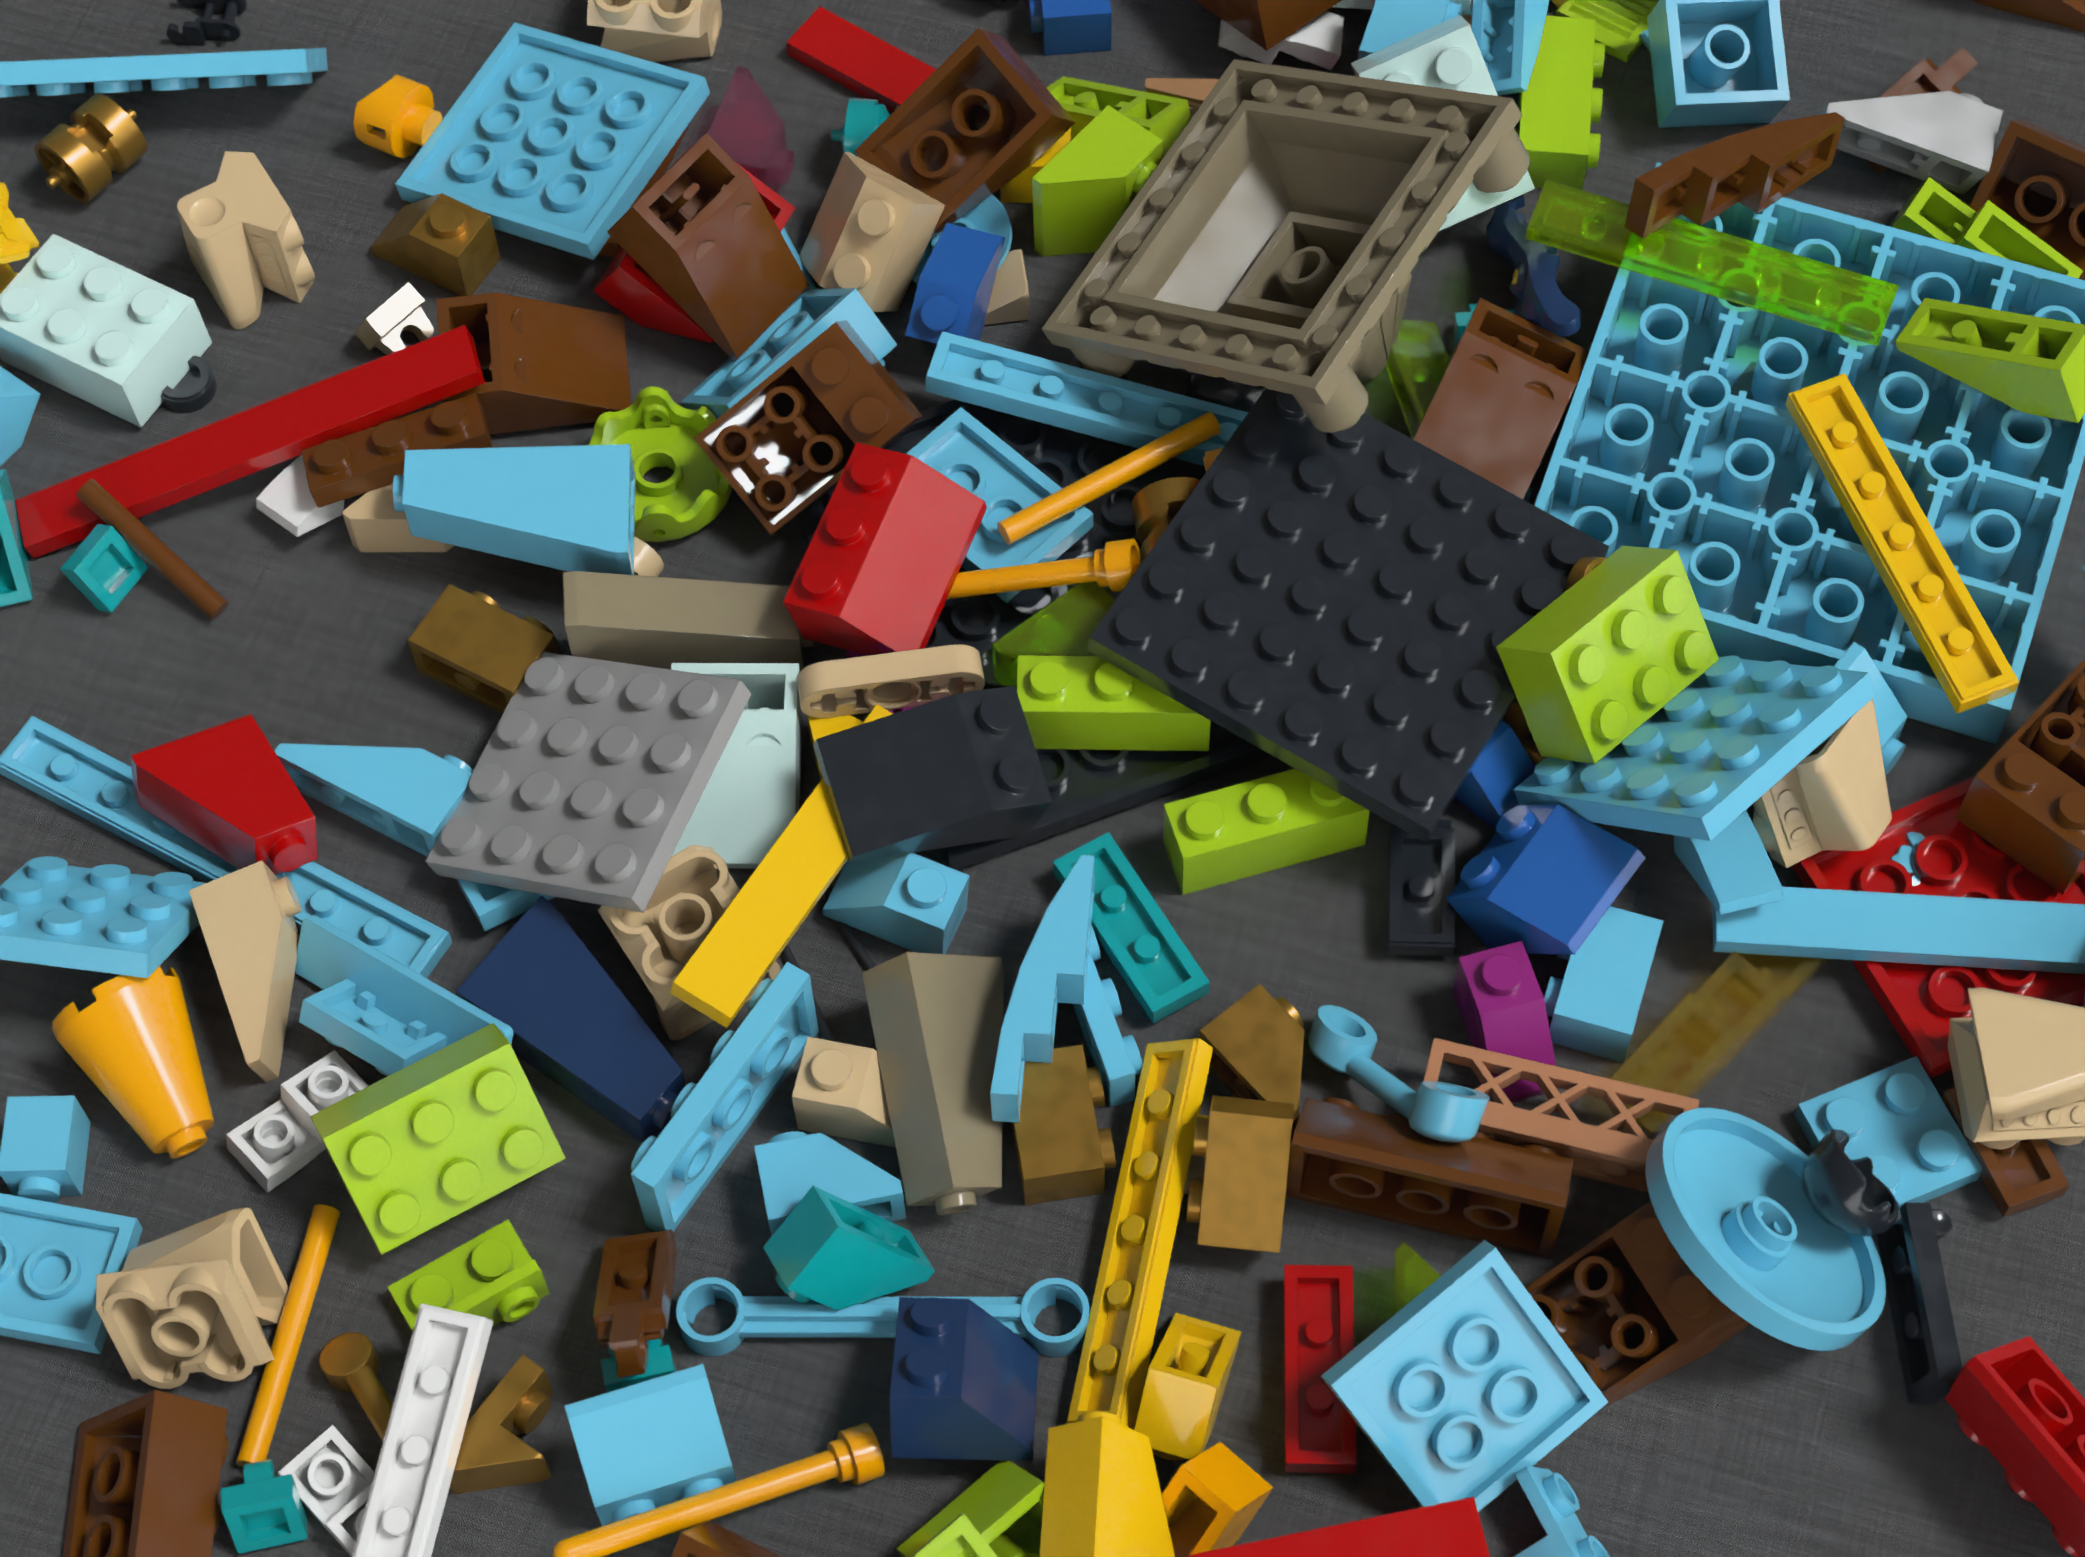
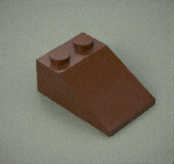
(968, 127)

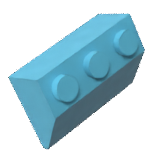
(791, 332)

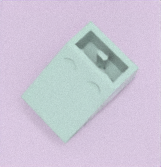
(759, 772)

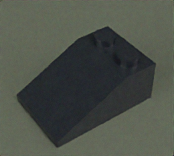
(935, 776)

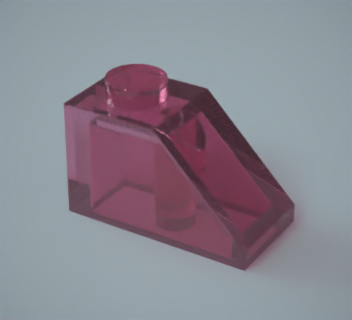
(752, 131)

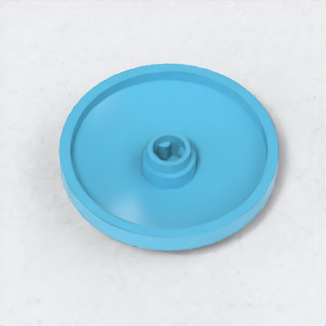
(1750, 1235)

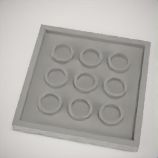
(590, 780)

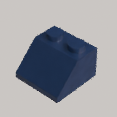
(960, 1384)

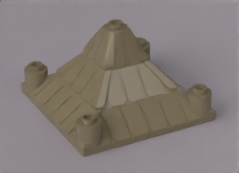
(1287, 232)

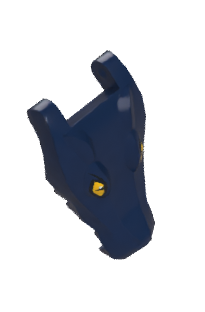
(1532, 271)

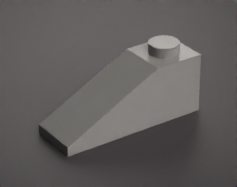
(1923, 135)

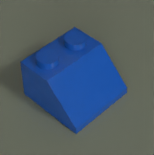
(1543, 880)

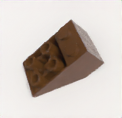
(713, 247)
(541, 360)
(1501, 397)
(802, 422)
(2034, 790)
(1632, 1307)

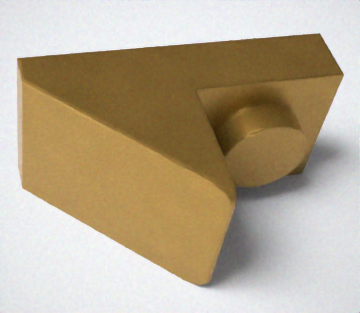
(490, 1446)

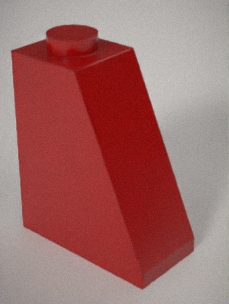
(228, 796)

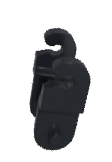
(205, 29)

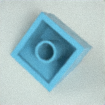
(650, 1444)

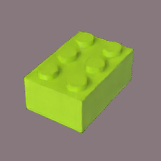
(1608, 653)
(438, 1137)

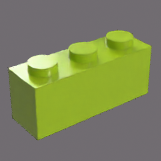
(1563, 103)
(1100, 707)
(1258, 829)

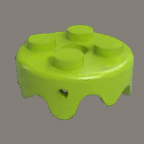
(664, 437)

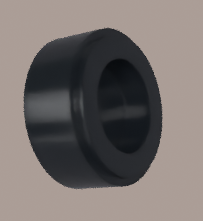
(193, 390)

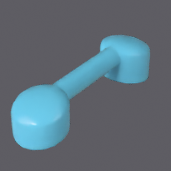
(1437, 1110)

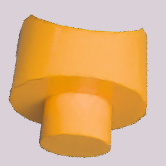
(403, 111)

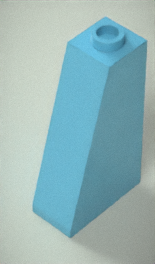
(526, 503)

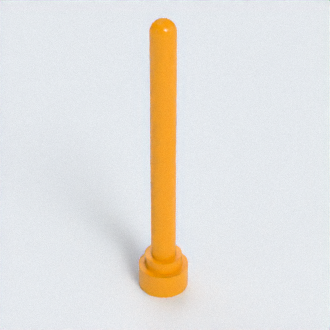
(1108, 567)
(850, 1457)

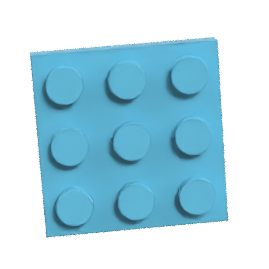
(94, 916)
(1465, 1384)

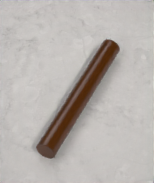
(152, 549)

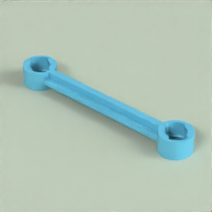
(870, 1319)

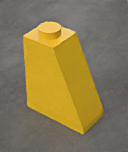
(1102, 1492)

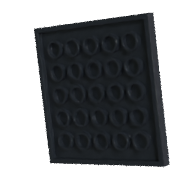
(1343, 605)

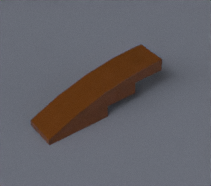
(1742, 168)

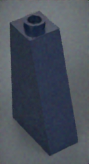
(576, 1022)

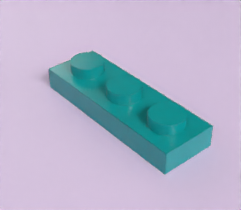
(1137, 932)

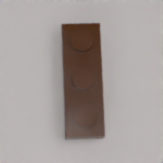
(374, 455)

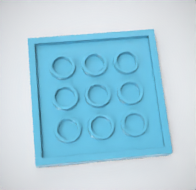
(555, 138)
(1707, 749)

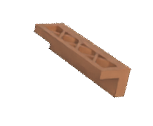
(1596, 1150)

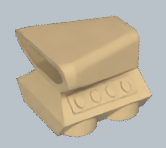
(658, 27)
(244, 239)
(1830, 798)
(673, 926)
(2019, 1069)
(195, 1302)

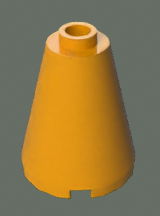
(143, 1058)

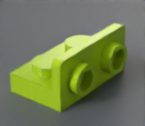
(481, 1278)

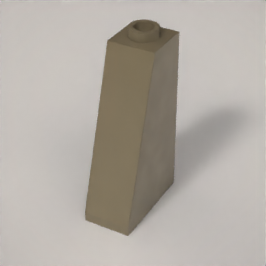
(678, 621)
(937, 1055)

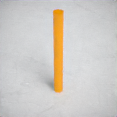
(1108, 478)
(288, 1335)

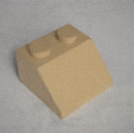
(870, 234)

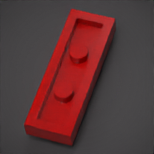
(1316, 1337)

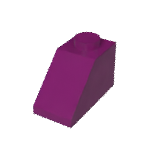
(1504, 1009)

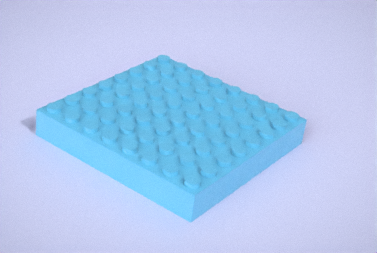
(1683, 465)

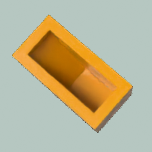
(1212, 1501)

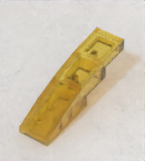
(1714, 1025)

